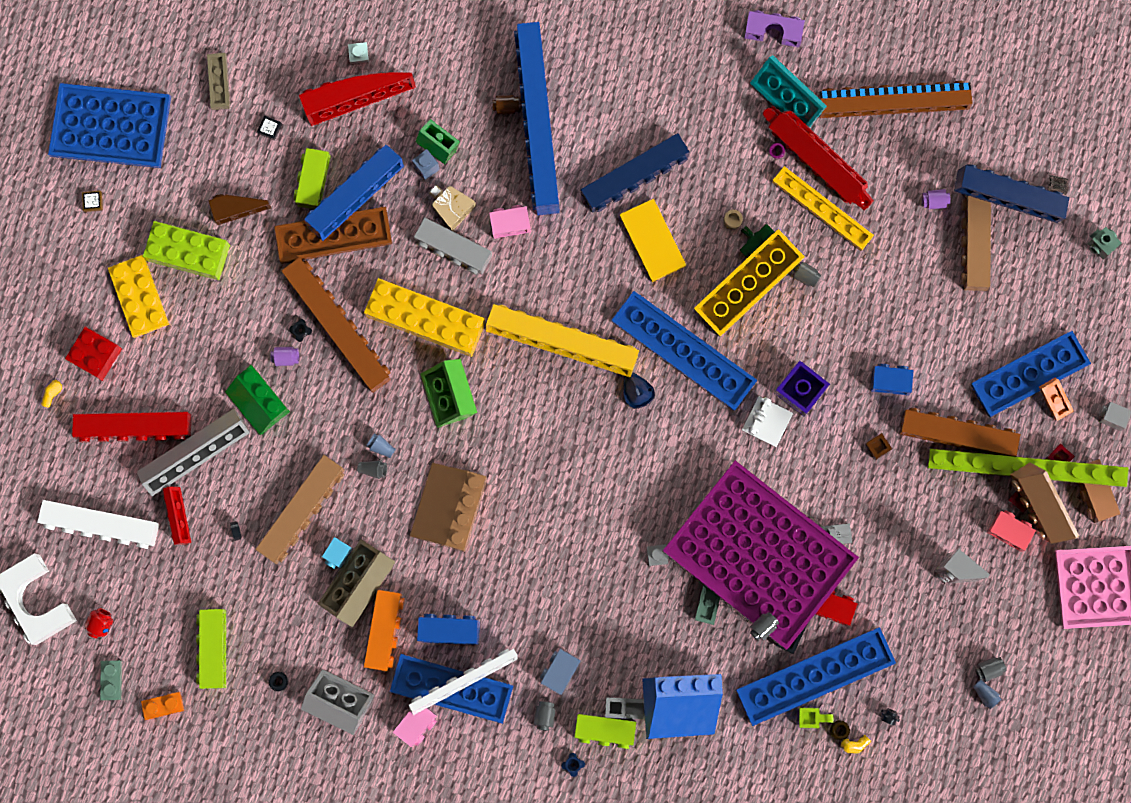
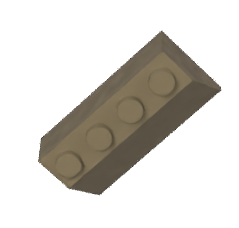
(356, 583)

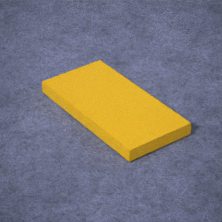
(652, 240)

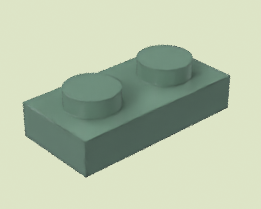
(707, 606)
(111, 680)

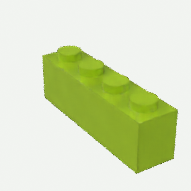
(211, 649)

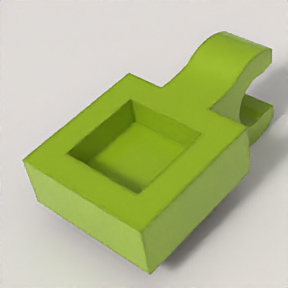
(810, 717)

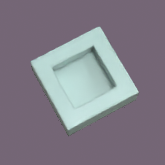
(358, 53)

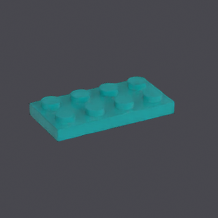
(787, 91)

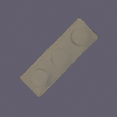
(218, 81)

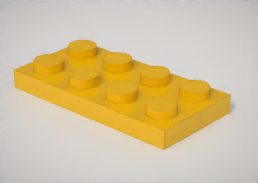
(138, 296)

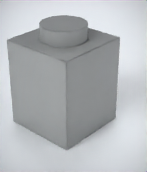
(1114, 416)

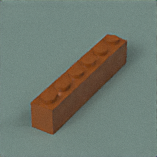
(959, 433)

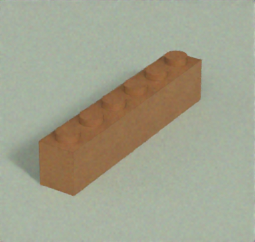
(976, 244)
(300, 509)

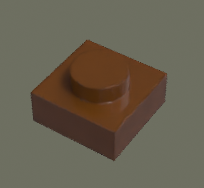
(878, 446)

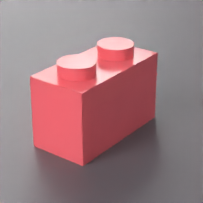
(1011, 530)

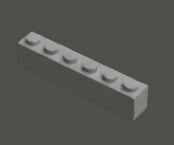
(192, 452)

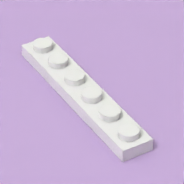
(470, 676)

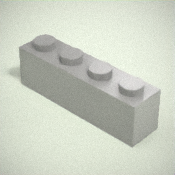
(453, 246)

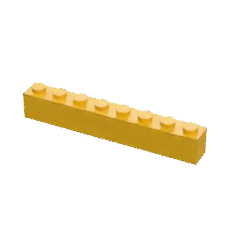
(562, 340)

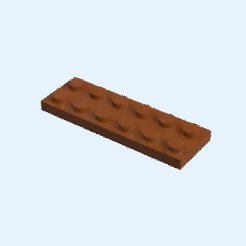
(360, 231)

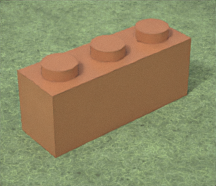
(1099, 500)

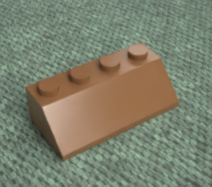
(1043, 504)

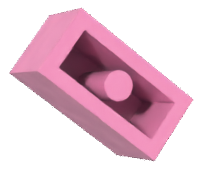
(510, 221)
(413, 726)

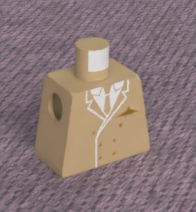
(451, 206)

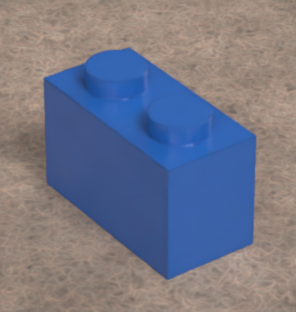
(892, 380)

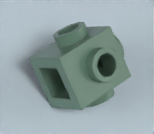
(1104, 242)

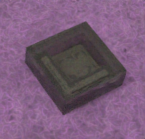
(1058, 184)

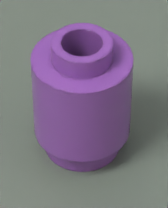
(935, 199)
(285, 356)

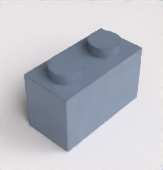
(560, 671)

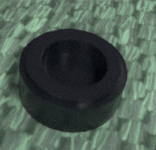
(235, 530)

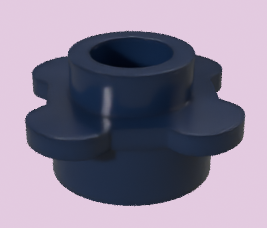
(578, 764)

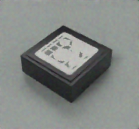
(269, 128)

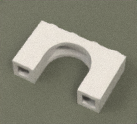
(13, 584)

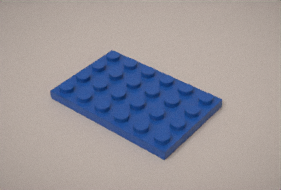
(109, 125)

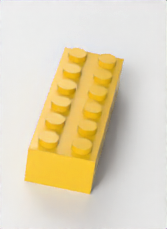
(749, 283)
(424, 317)

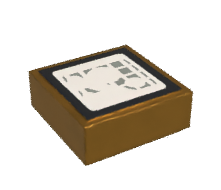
(92, 201)

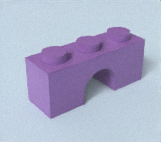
(790, 28)

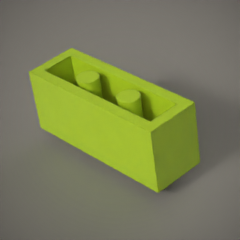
(312, 178)
(605, 731)

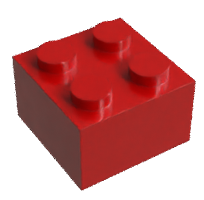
(93, 353)

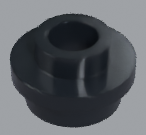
(272, 679)

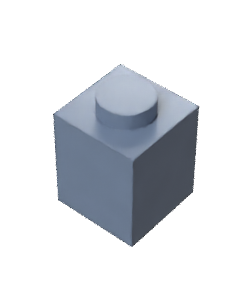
(426, 164)

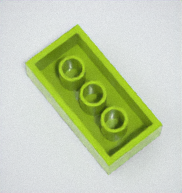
(186, 250)

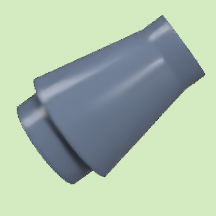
(380, 445)
(987, 695)

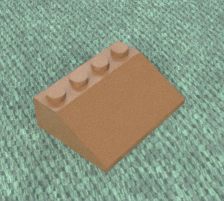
(448, 507)

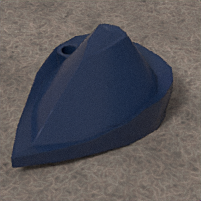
(637, 392)

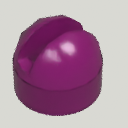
(773, 153)

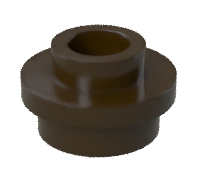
(846, 730)

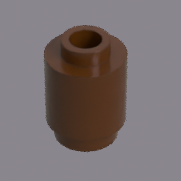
(506, 104)

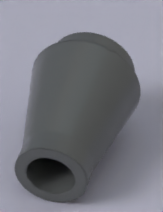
(375, 469)

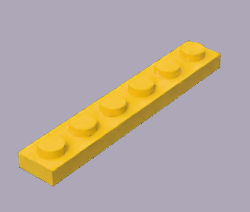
(822, 208)

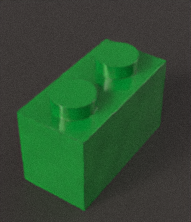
(437, 141)

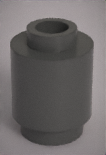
(806, 274)
(764, 626)
(990, 669)
(544, 716)

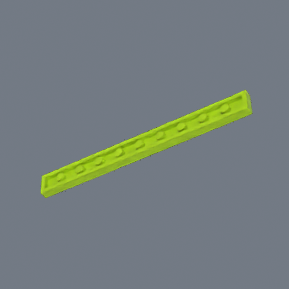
(1006, 465)

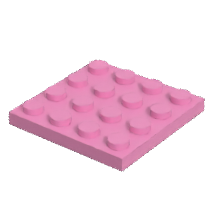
(1094, 586)

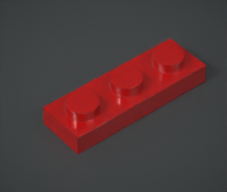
(177, 516)

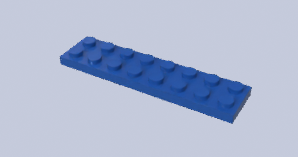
(684, 351)
(815, 676)

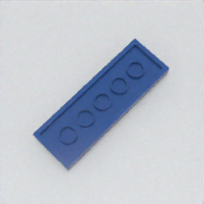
(1025, 375)
(481, 699)

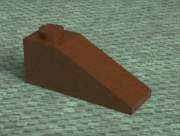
(230, 207)

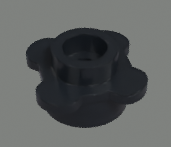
(300, 325)
(889, 716)

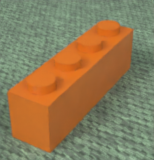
(383, 630)

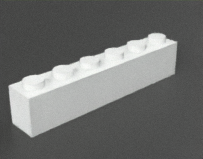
(98, 523)

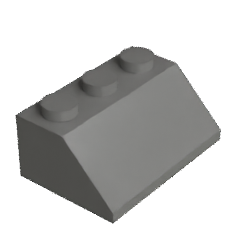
(959, 569)
(337, 702)

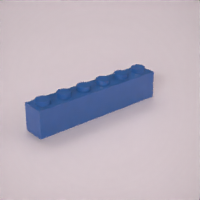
(354, 192)

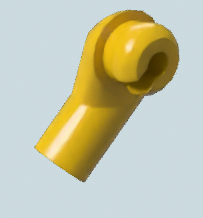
(50, 392)
(855, 747)

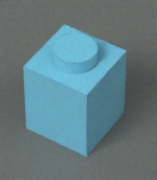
(336, 553)

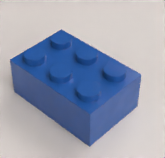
(448, 629)

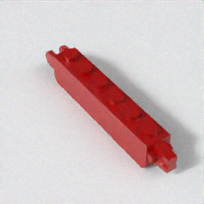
(819, 156)

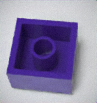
(801, 388)

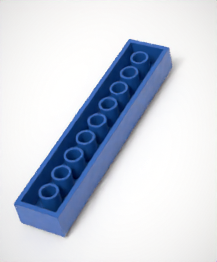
(536, 112)

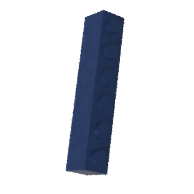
(635, 172)
(1011, 193)

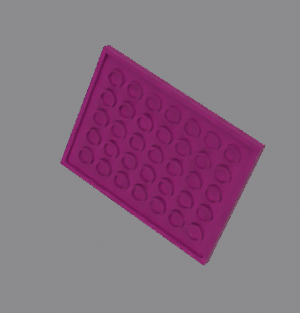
(760, 553)

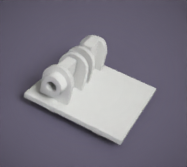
(767, 421)

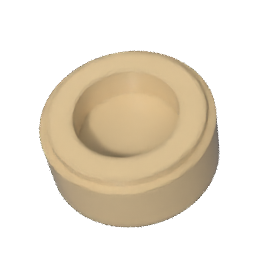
(733, 219)

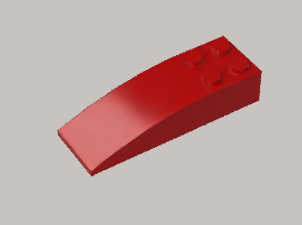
(352, 94)

